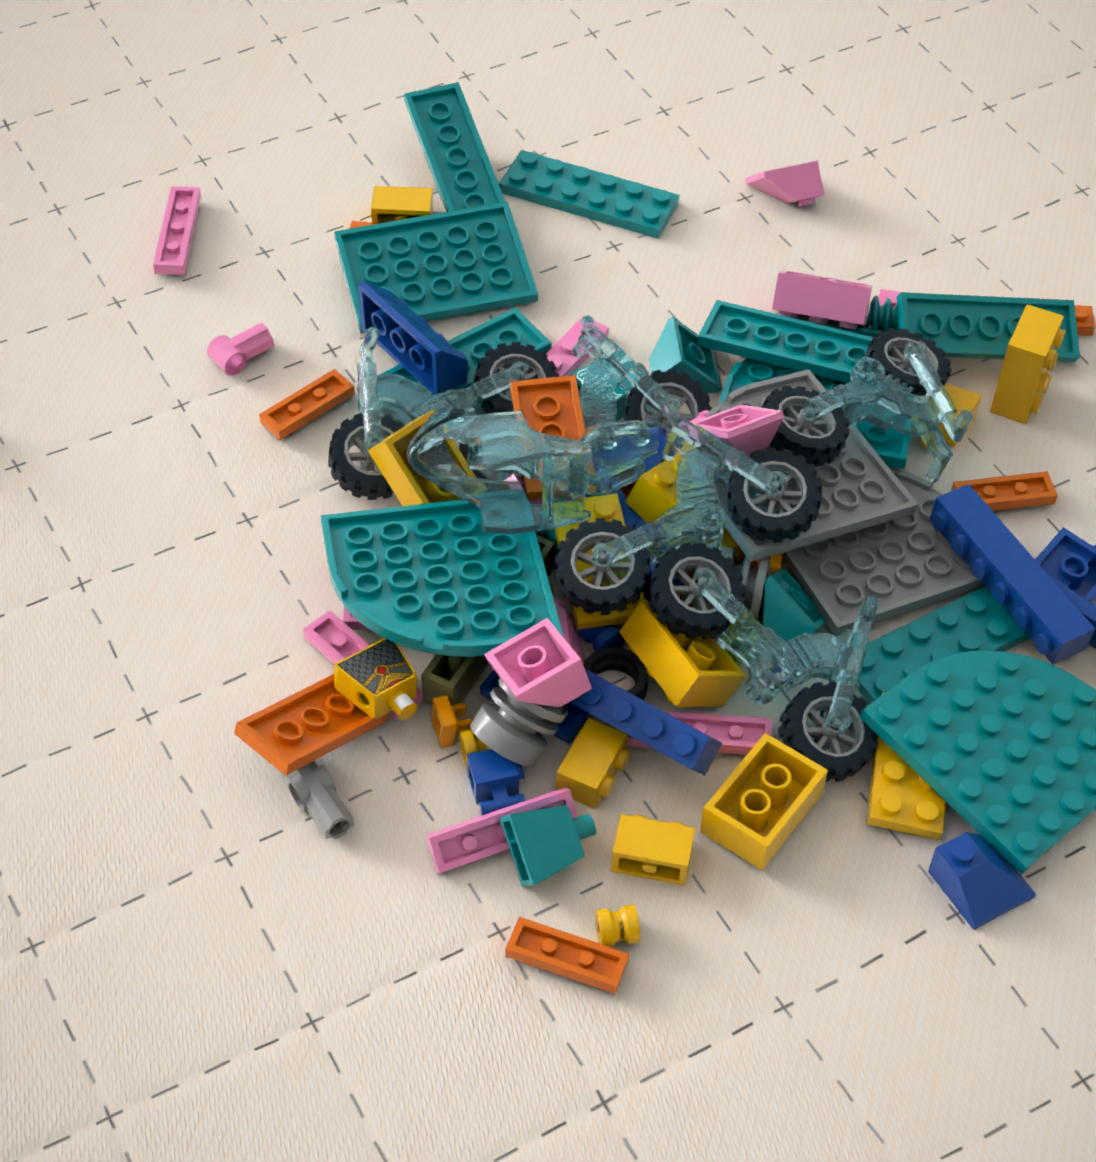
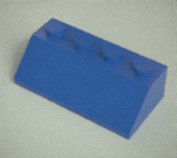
(411, 340)

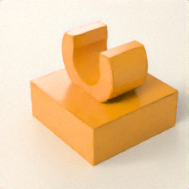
(445, 720)

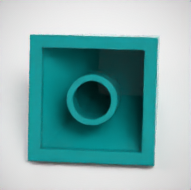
(679, 351)
(789, 607)

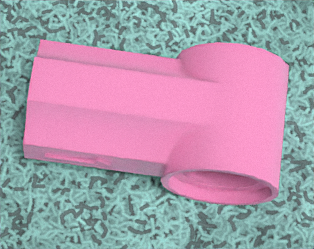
(234, 352)

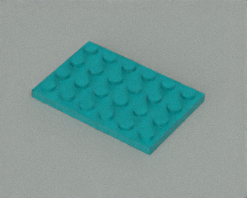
(441, 261)

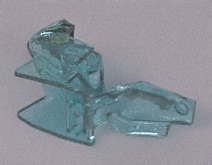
(597, 464)

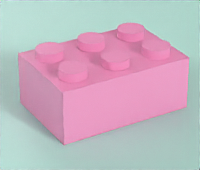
(822, 298)

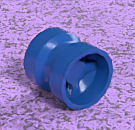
(602, 637)

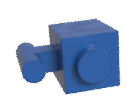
(494, 780)

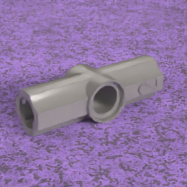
(316, 792)

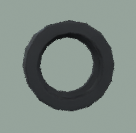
(620, 660)

